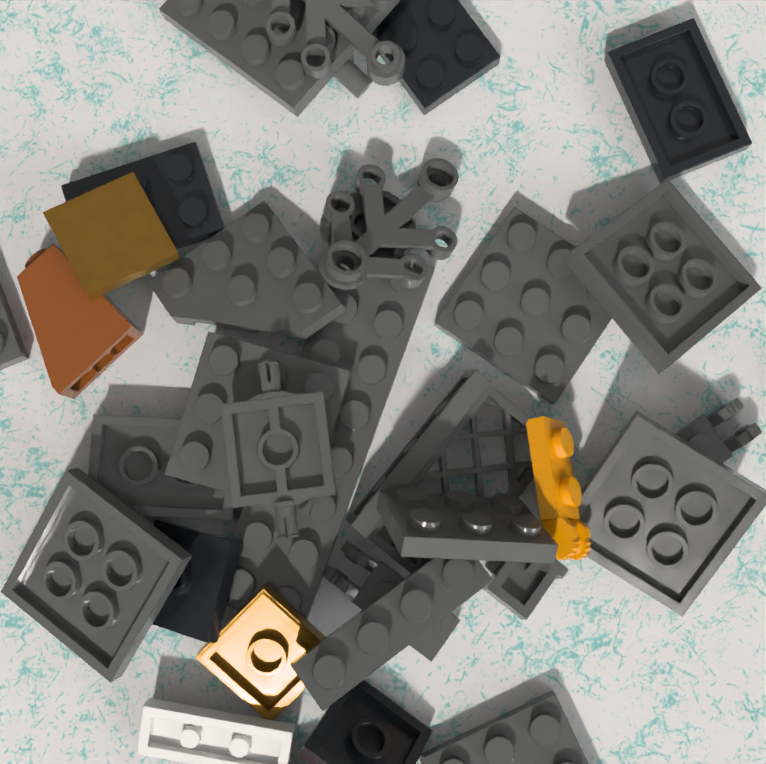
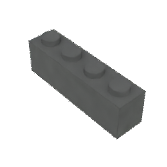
(387, 626)

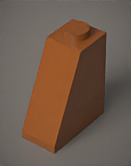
(73, 333)

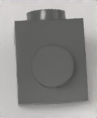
(523, 584)

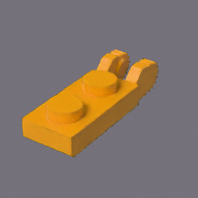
(556, 486)

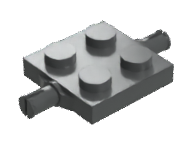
(278, 449)

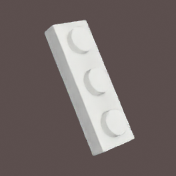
(211, 735)

